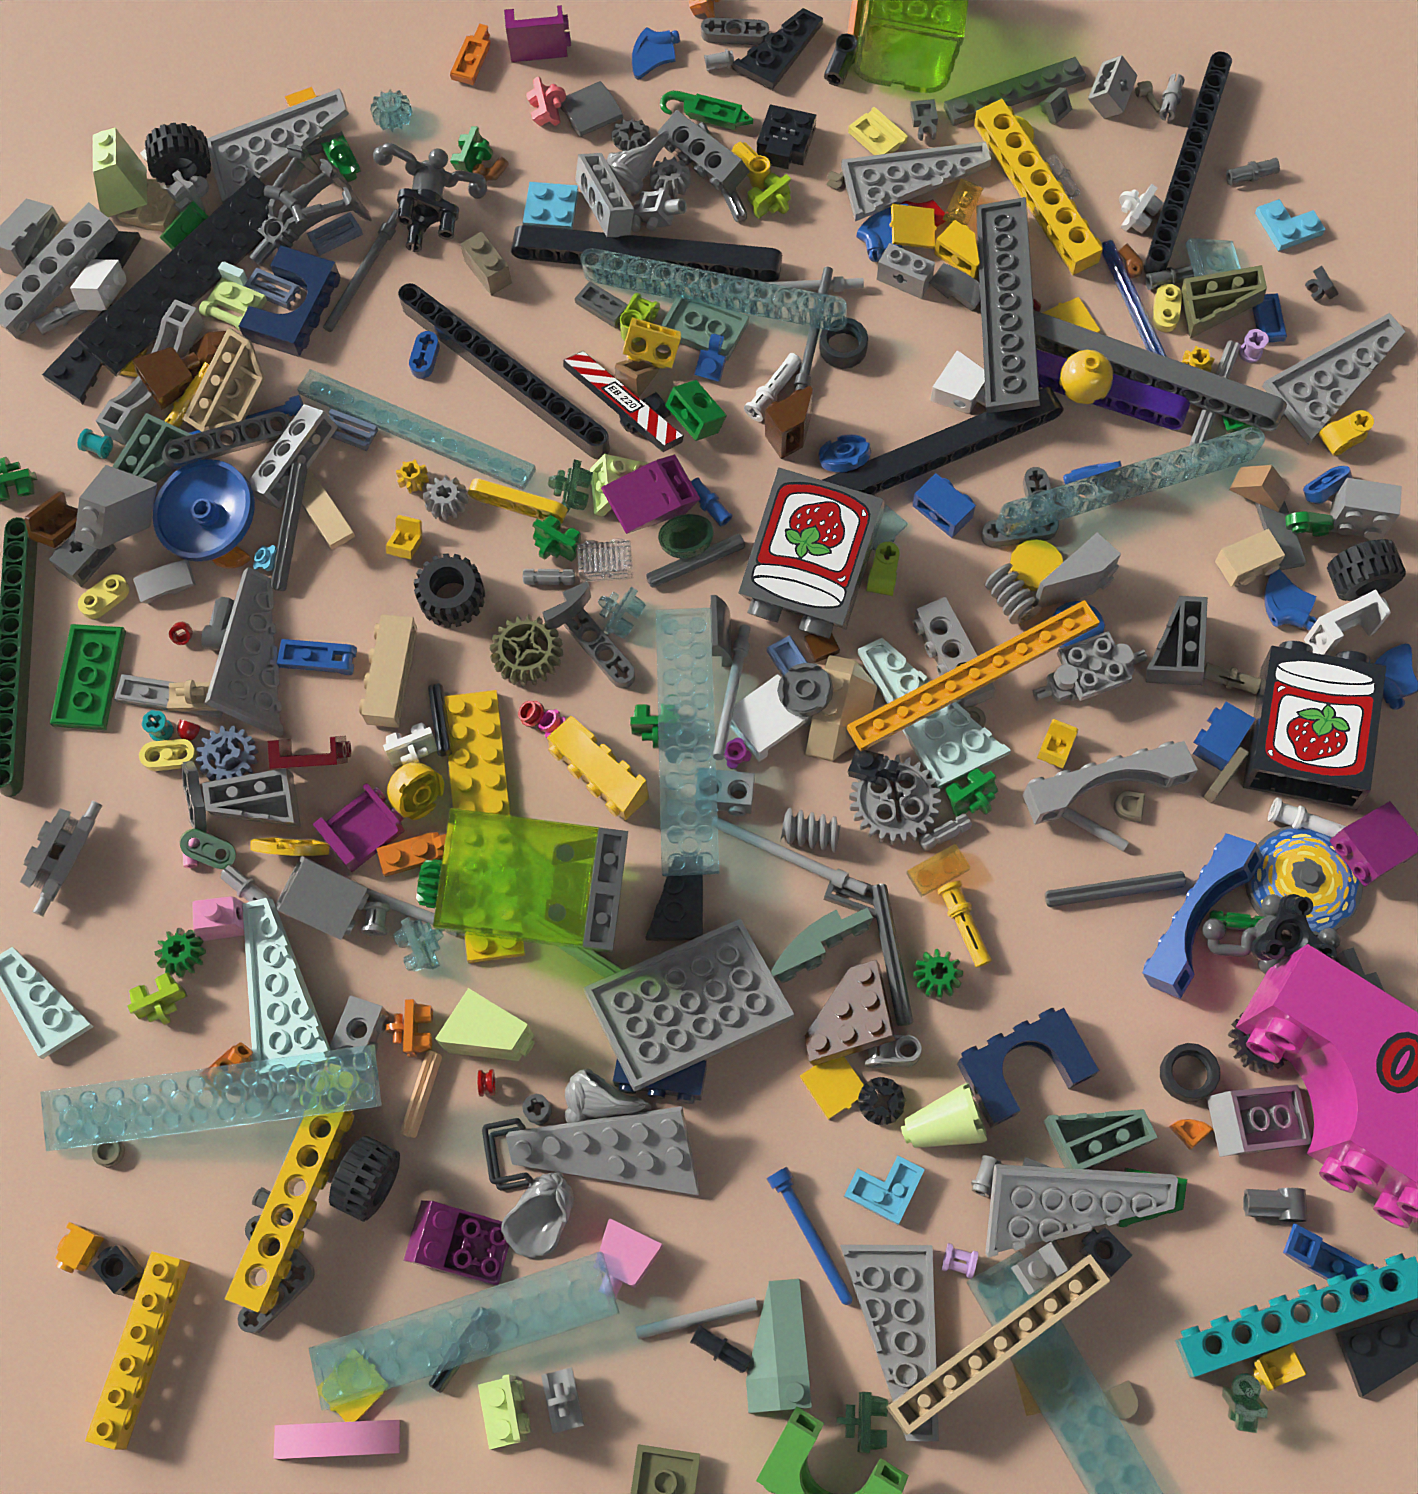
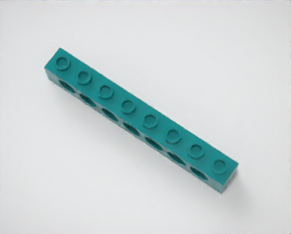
(1200, 1361)

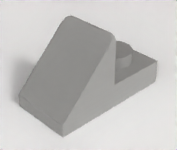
(1041, 1267)

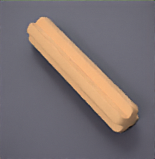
(421, 1094)

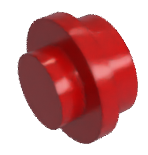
(531, 713)

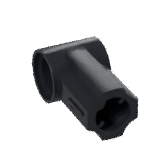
(841, 59)

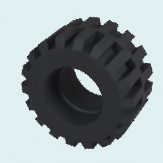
(177, 148)
(1365, 569)
(446, 571)
(364, 1178)

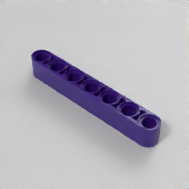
(1124, 397)

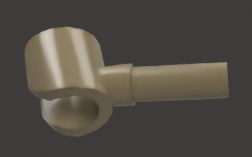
(1146, 89)
(836, 179)

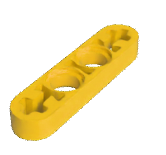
(516, 500)

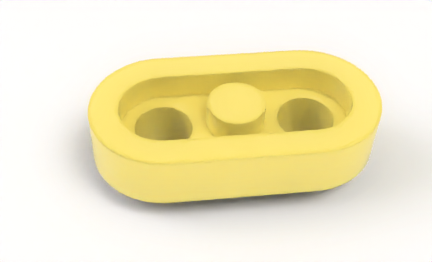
(1167, 305)
(104, 597)
(169, 754)

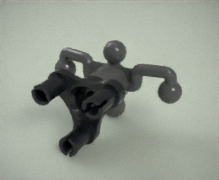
(425, 202)
(1277, 934)

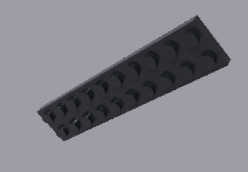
(181, 275)

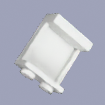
(1366, 611)
(764, 720)

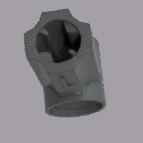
(214, 632)
(1283, 1203)

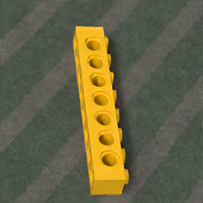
(1076, 256)
(282, 1198)

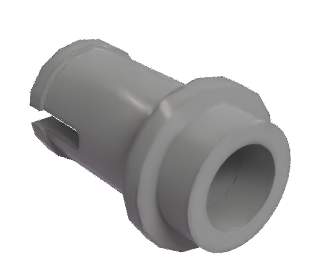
(719, 60)
(983, 1182)

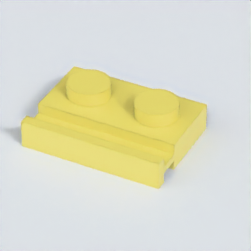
(877, 133)

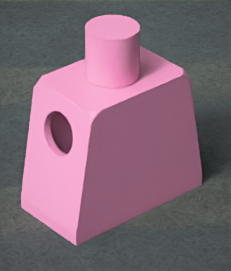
(218, 918)
(627, 1254)

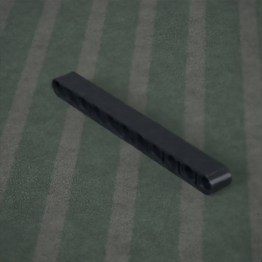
(1188, 163)
(568, 245)
(418, 303)
(947, 446)

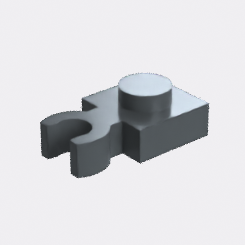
(925, 117)

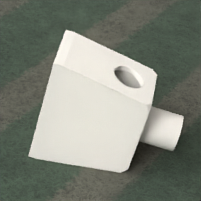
(960, 385)

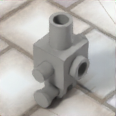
(656, 209)

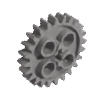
(920, 796)

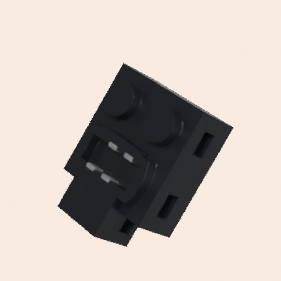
(786, 136)

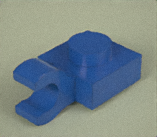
(711, 362)

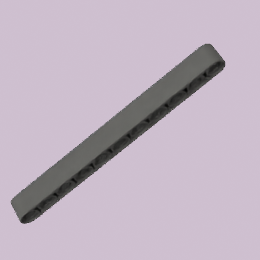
(1132, 362)

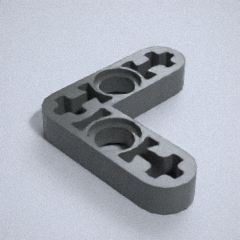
(1037, 533)
(299, 1261)

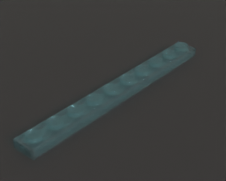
(417, 429)

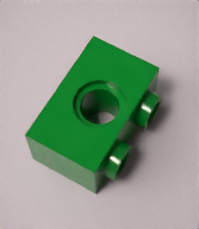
(695, 410)

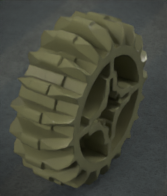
(509, 641)

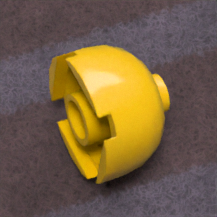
(1086, 376)
(414, 790)

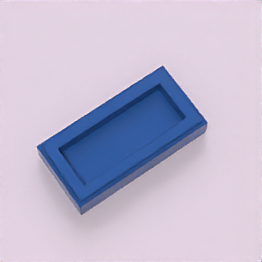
(1270, 319)

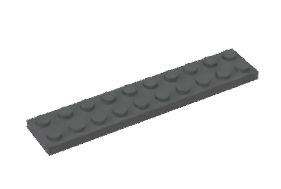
(1007, 306)

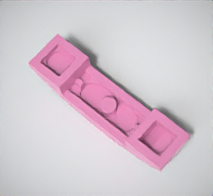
(337, 1439)

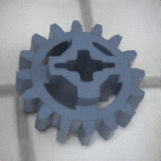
(220, 746)

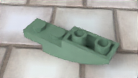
(808, 947)

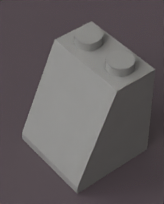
(114, 508)
(322, 898)

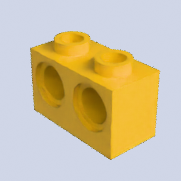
(654, 336)

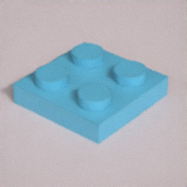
(551, 205)

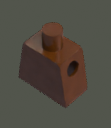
(166, 374)

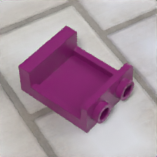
(537, 36)
(361, 828)
(1376, 843)

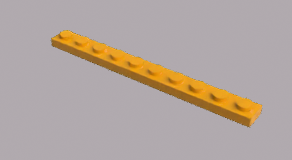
(972, 675)

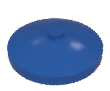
(203, 510)

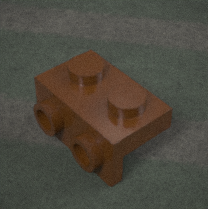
(52, 521)

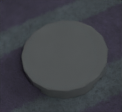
(805, 689)

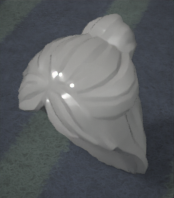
(636, 163)
(593, 1098)
(539, 1216)

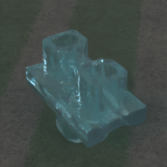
(628, 603)
(422, 941)

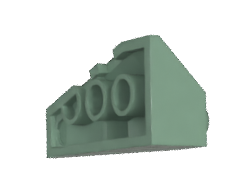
(779, 1361)

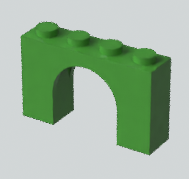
(788, 1469)

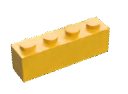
(598, 768)

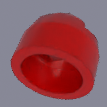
(182, 638)
(187, 730)

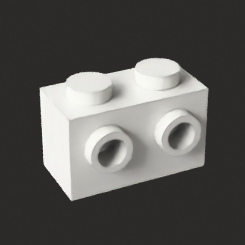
(98, 284)

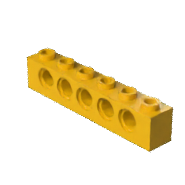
(137, 1352)

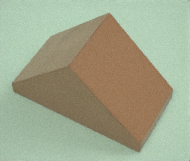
(635, 374)
(1261, 485)

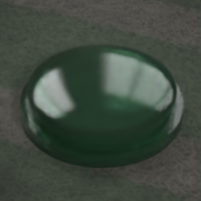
(686, 536)

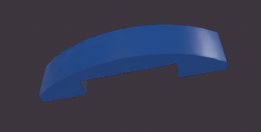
(1325, 1260)

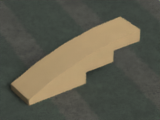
(325, 513)

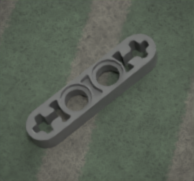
(601, 643)

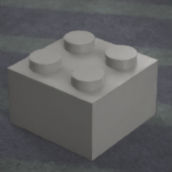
(1365, 508)

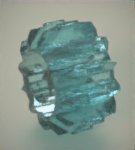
(391, 110)

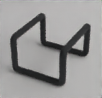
(492, 1159)

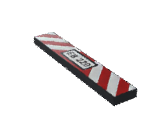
(623, 401)

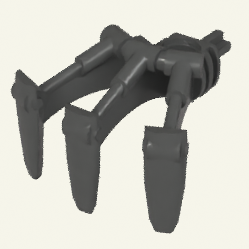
(289, 210)

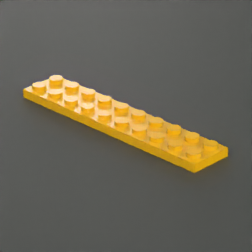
(479, 785)

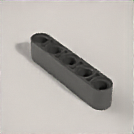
(217, 448)

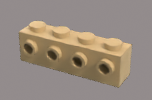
(388, 671)

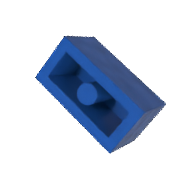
(944, 505)
(1223, 736)

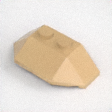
(227, 385)
(851, 700)

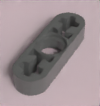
(718, 24)

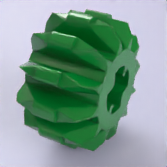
(429, 883)
(174, 946)
(949, 978)

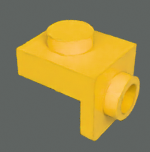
(405, 538)
(1057, 743)
(1278, 1367)

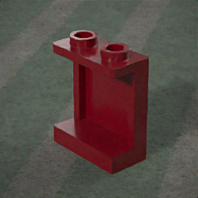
(281, 754)

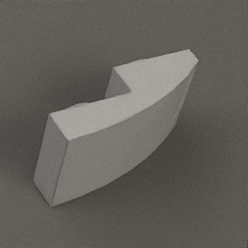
(163, 580)

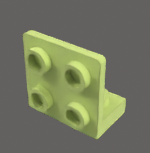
(605, 471)
(503, 1411)

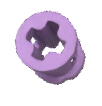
(1252, 349)
(970, 1258)

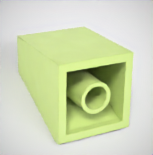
(117, 174)
(485, 1030)

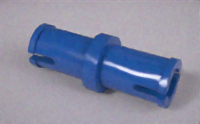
(710, 503)

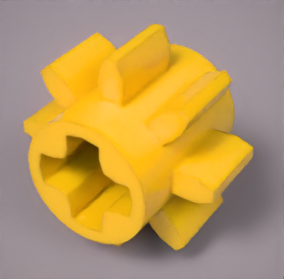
(1199, 358)
(412, 476)

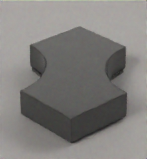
(193, 795)

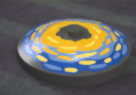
(1307, 866)

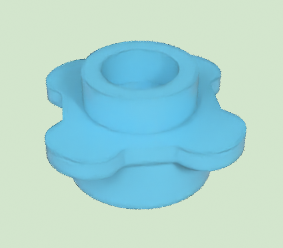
(265, 558)

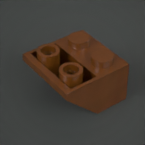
(789, 421)

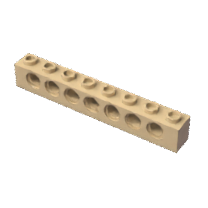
(997, 1344)

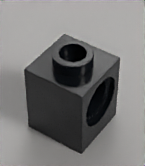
(1118, 1252)
(130, 1275)

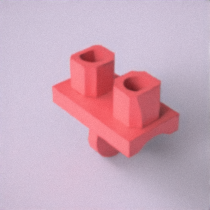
(548, 99)

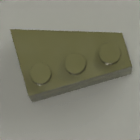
(1221, 296)

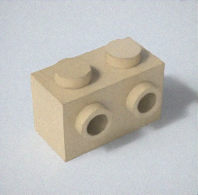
(1250, 558)

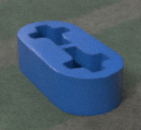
(418, 354)

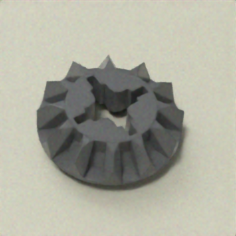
(640, 137)

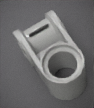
(890, 1053)

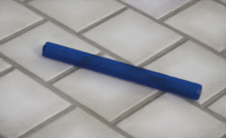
(1131, 298)

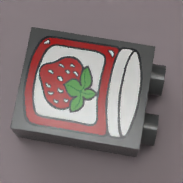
(811, 552)

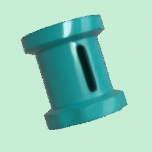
(92, 442)
(150, 727)

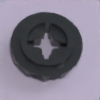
(868, 1098)

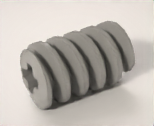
(1010, 596)
(811, 830)

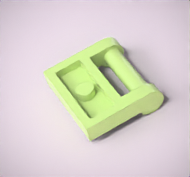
(231, 297)

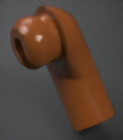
(494, 172)
(1134, 263)

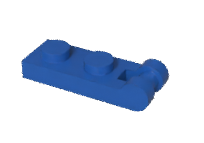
(316, 656)

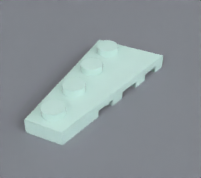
(39, 1007)

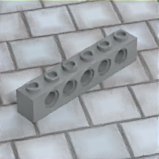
(84, 239)
(356, 1014)

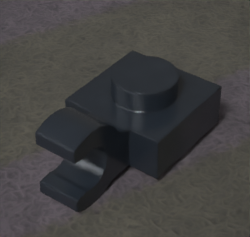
(871, 765)

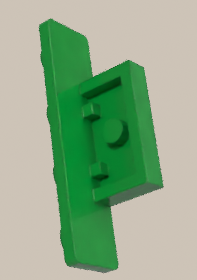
(183, 225)

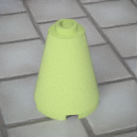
(947, 1121)

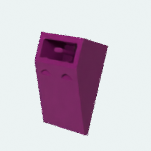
(651, 494)
(457, 1242)

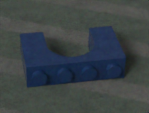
(292, 330)
(1052, 1034)

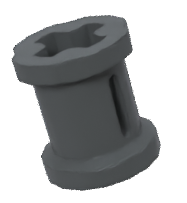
(528, 1107)

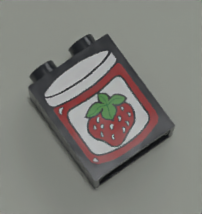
(1315, 725)

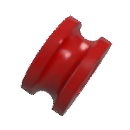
(486, 1082)

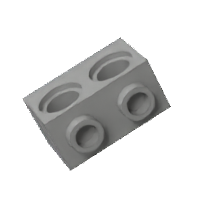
(734, 781)

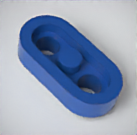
(1327, 484)

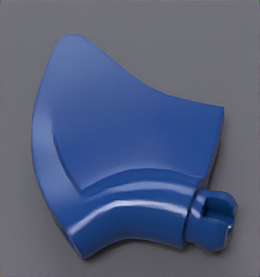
(653, 50)
(877, 233)
(1091, 470)
(1288, 603)
(1399, 675)

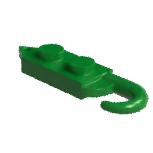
(708, 109)

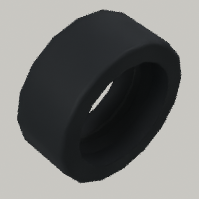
(847, 359)
(1205, 1056)

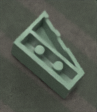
(145, 448)
(1098, 1137)

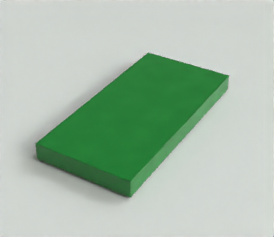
(88, 677)

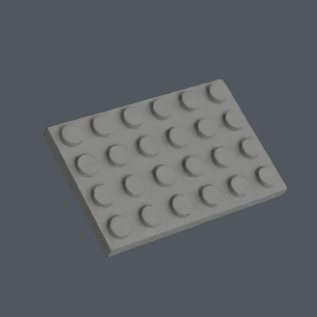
(687, 1004)

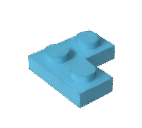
(1286, 230)
(886, 1198)

